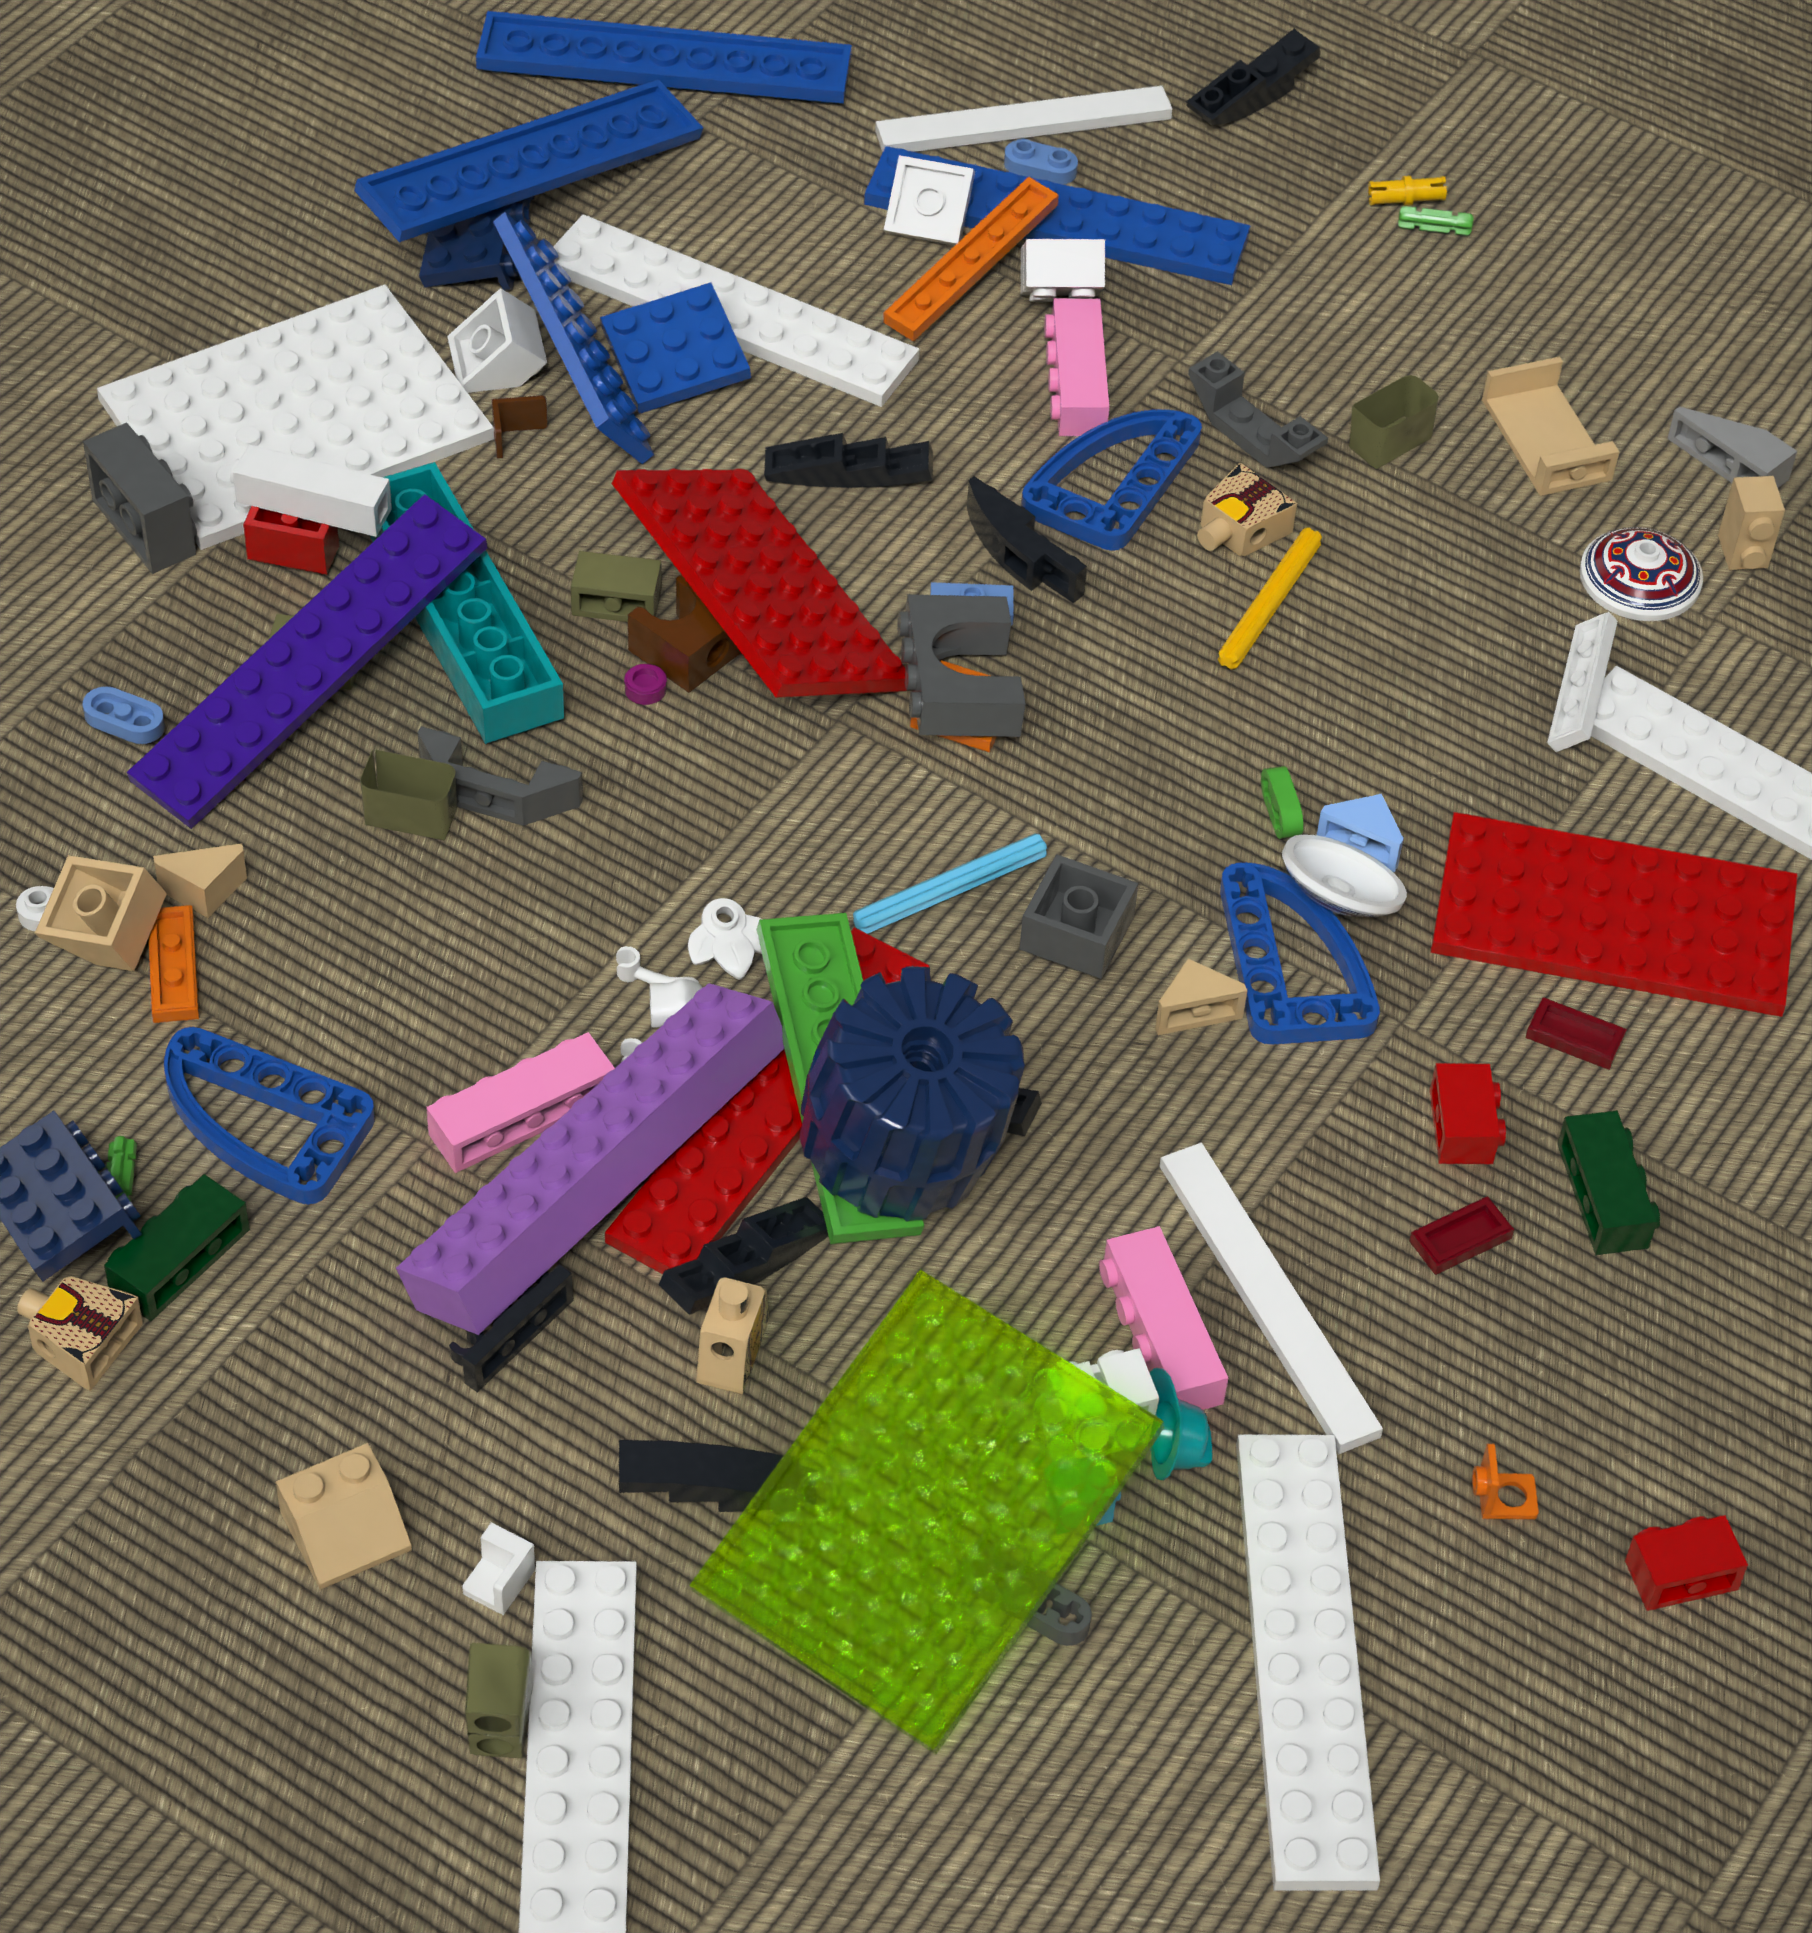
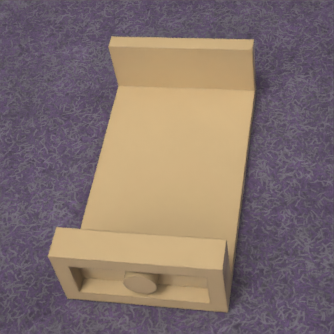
(1545, 428)

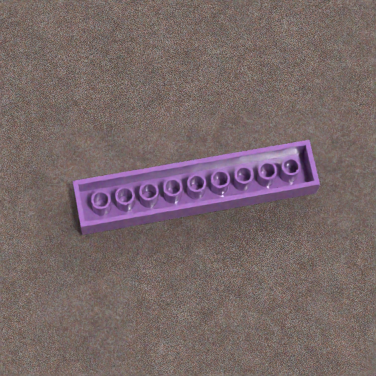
(591, 1158)

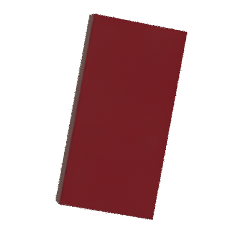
(1576, 1033)
(1461, 1235)

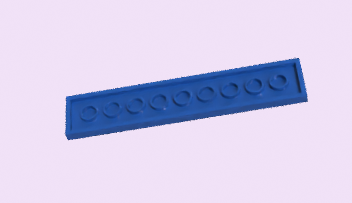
(672, 55)
(527, 160)
(1131, 228)

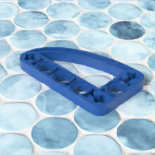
(1043, 496)
(1289, 1011)
(328, 1115)

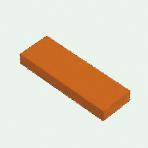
(173, 965)

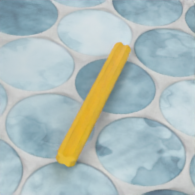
(1269, 598)

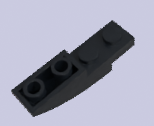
(1252, 87)
(1013, 543)

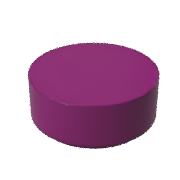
(645, 684)

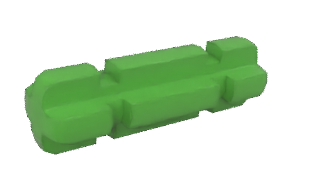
(1435, 220)
(121, 1165)

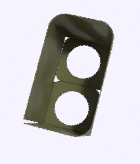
(1403, 397)
(410, 796)
(498, 1699)

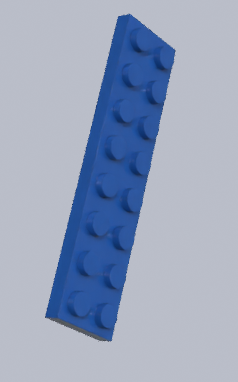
(574, 337)

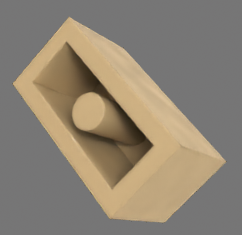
(1751, 522)

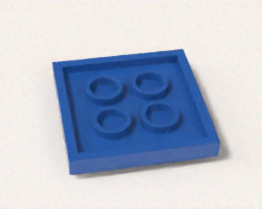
(675, 347)

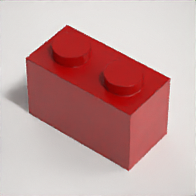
(289, 541)
(1466, 1113)
(1685, 1562)

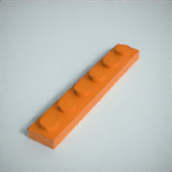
(970, 259)

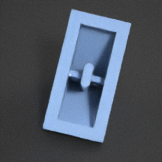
(1364, 825)

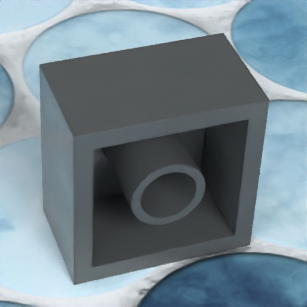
(1078, 916)

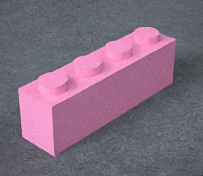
(1078, 364)
(515, 1102)
(1163, 1315)

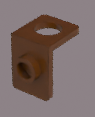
(517, 415)

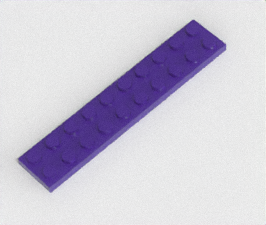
(306, 661)

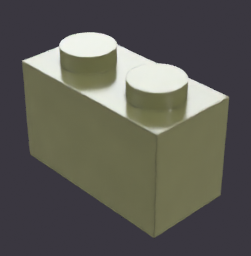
(614, 586)

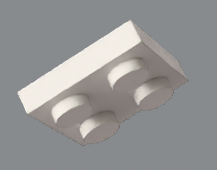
(929, 200)

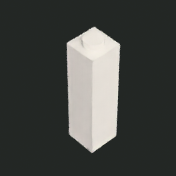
(311, 490)

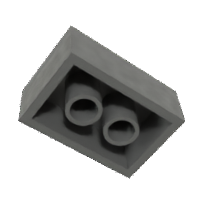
(140, 497)

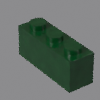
(1608, 1182)
(178, 1245)

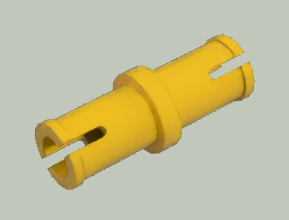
(1407, 190)

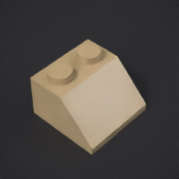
(102, 911)
(343, 1516)

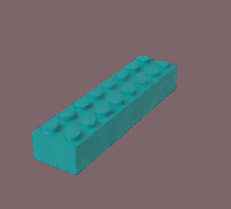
(481, 631)

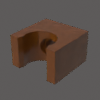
(683, 648)

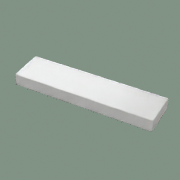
(1582, 682)

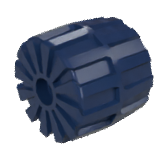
(910, 1094)

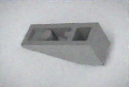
(1731, 447)

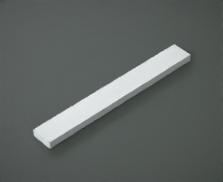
(1025, 120)
(1271, 1298)

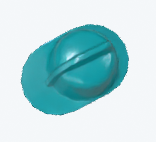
(1186, 1435)

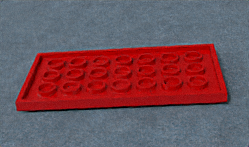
(761, 582)
(1616, 914)

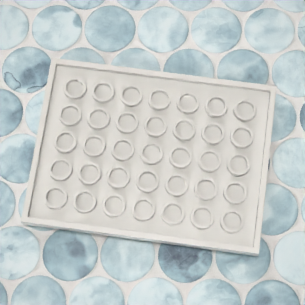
(327, 386)

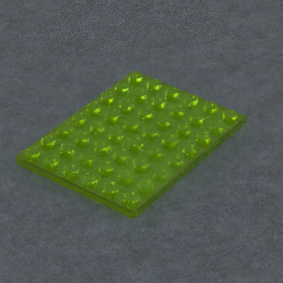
(927, 1510)

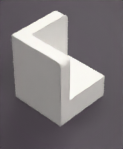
(502, 1571)

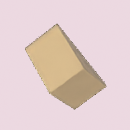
(202, 876)
(1199, 999)

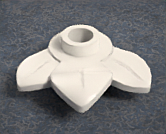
(728, 943)

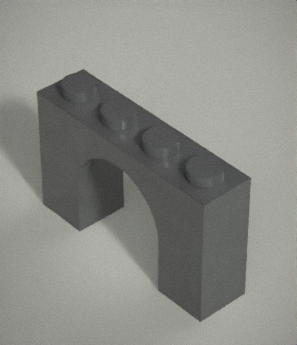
(949, 700)

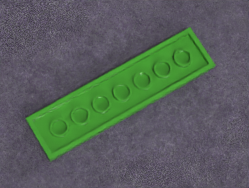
(809, 973)

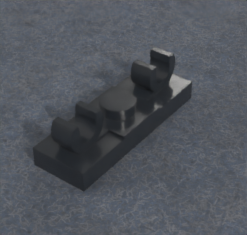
(514, 1328)

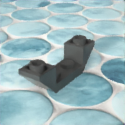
(1220, 392)
(549, 793)

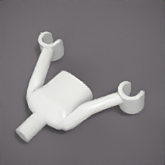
(666, 992)

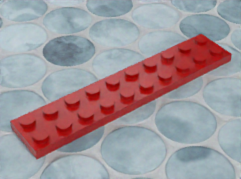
(730, 1156)

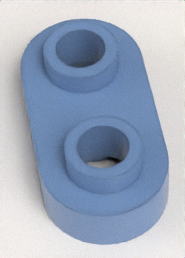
(1040, 161)
(128, 715)

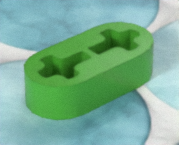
(1282, 802)

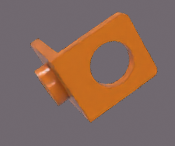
(1487, 1483)

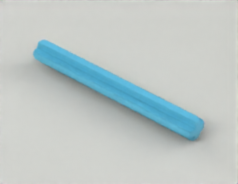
(950, 883)

